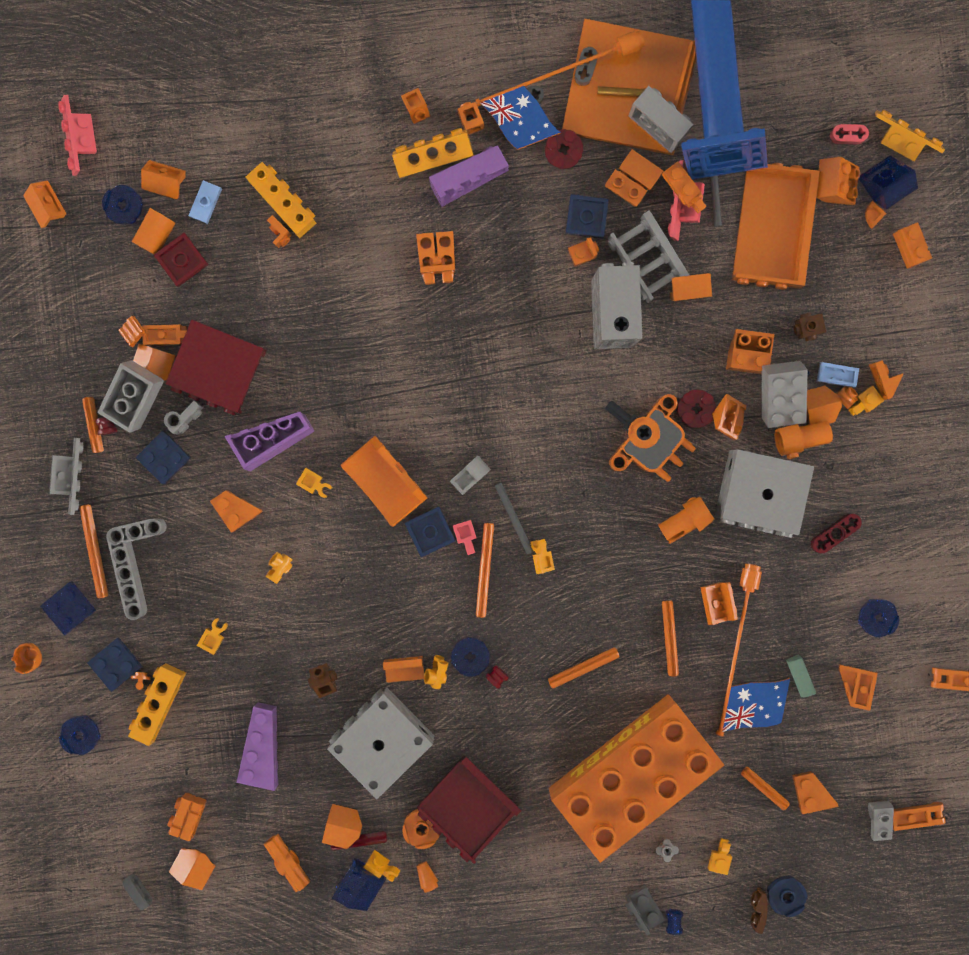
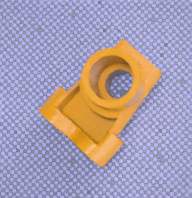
(280, 564)
(436, 675)

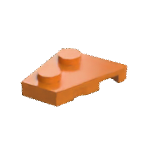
(858, 686)

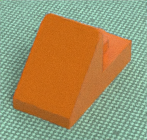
(885, 385)

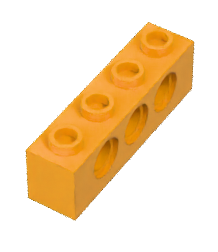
(444, 156)
(148, 733)

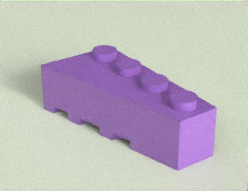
(468, 175)
(268, 439)
(259, 756)

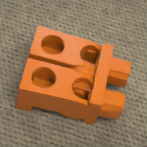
(436, 263)

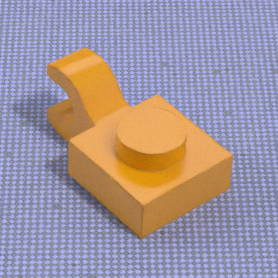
(866, 401)
(543, 558)
(720, 859)
(378, 866)

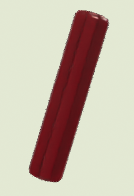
(367, 839)

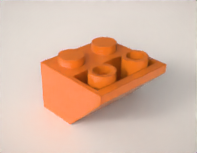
(838, 181)
(749, 351)

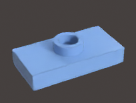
(205, 202)
(837, 374)

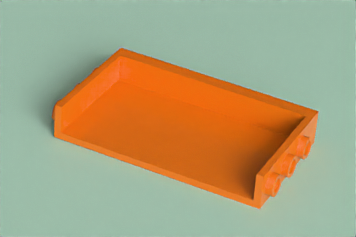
(776, 226)

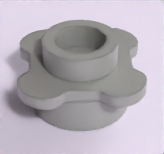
(666, 844)

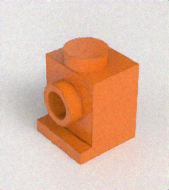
(470, 109)

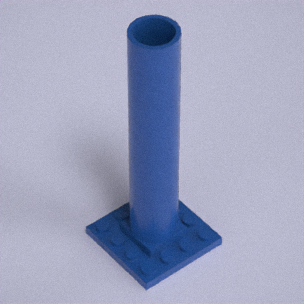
(725, 143)

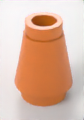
(426, 877)

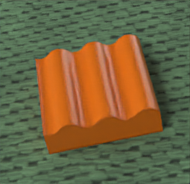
(132, 331)

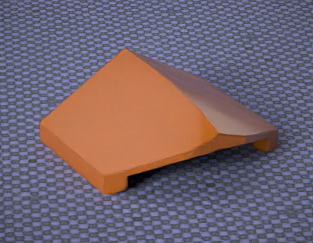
(155, 360)
(822, 405)
(729, 417)
(342, 827)
(192, 868)

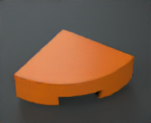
(873, 214)

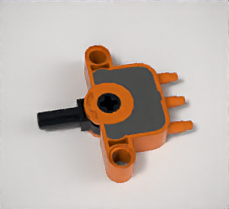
(658, 446)

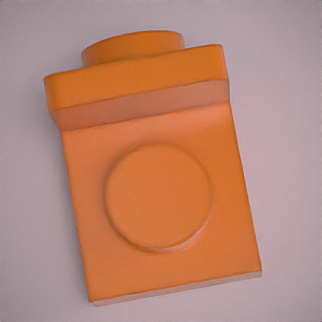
(415, 105)
(284, 237)
(583, 252)

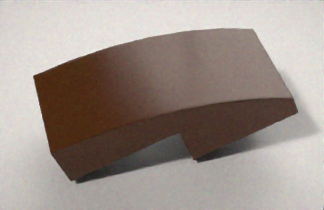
(760, 905)

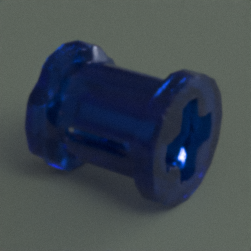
(674, 922)

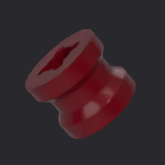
(105, 426)
(497, 677)

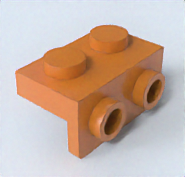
(626, 188)
(719, 603)

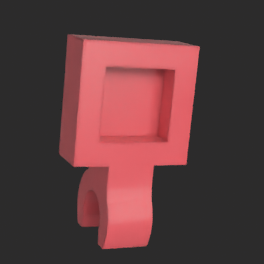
(465, 533)

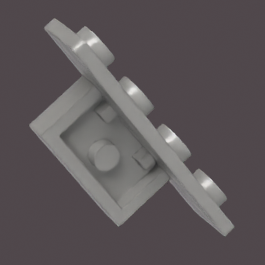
(64, 475)

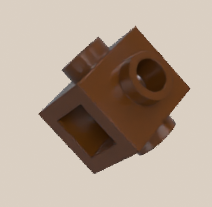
(809, 326)
(323, 680)

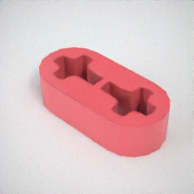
(849, 129)

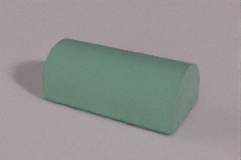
(801, 676)

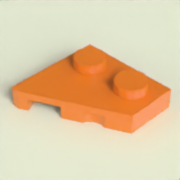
(234, 510)
(812, 794)

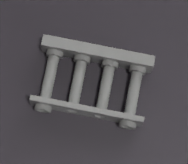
(658, 240)

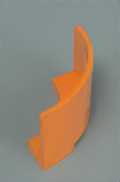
(384, 481)

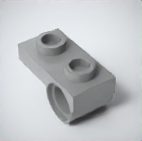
(193, 411)
(470, 475)
(881, 820)

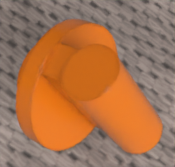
(848, 396)
(140, 676)

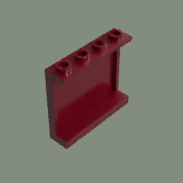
(214, 367)
(467, 809)

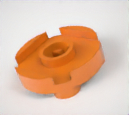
(415, 837)

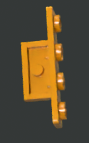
(904, 139)

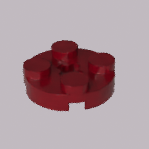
(573, 155)
(688, 401)

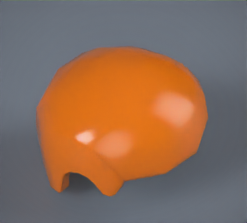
(27, 658)

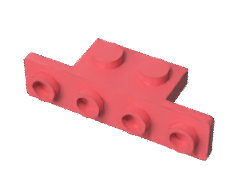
(78, 132)
(681, 212)

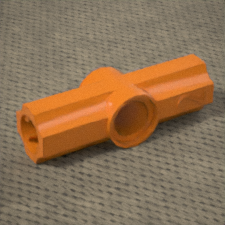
(287, 862)

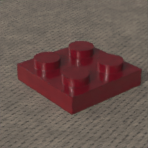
(181, 259)

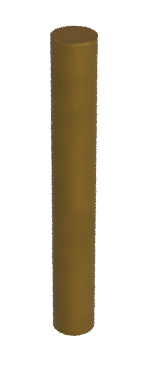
(619, 91)

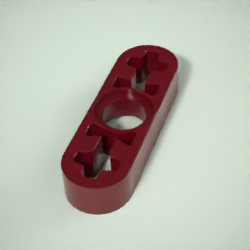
(850, 530)

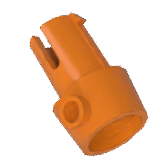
(794, 439)
(692, 517)

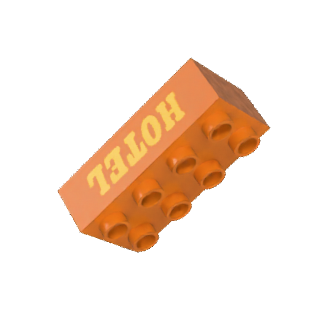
(634, 778)

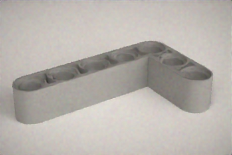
(129, 562)

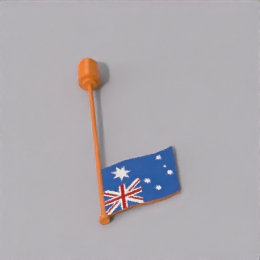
(520, 113)
(753, 702)

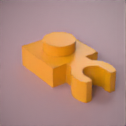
(311, 481)
(212, 639)

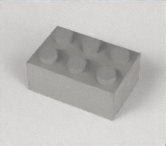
(660, 119)
(784, 394)
(130, 396)

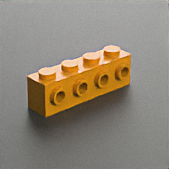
(281, 200)

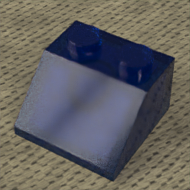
(889, 181)
(358, 887)

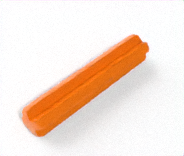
(91, 416)
(765, 788)

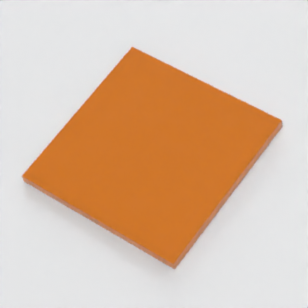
(606, 116)

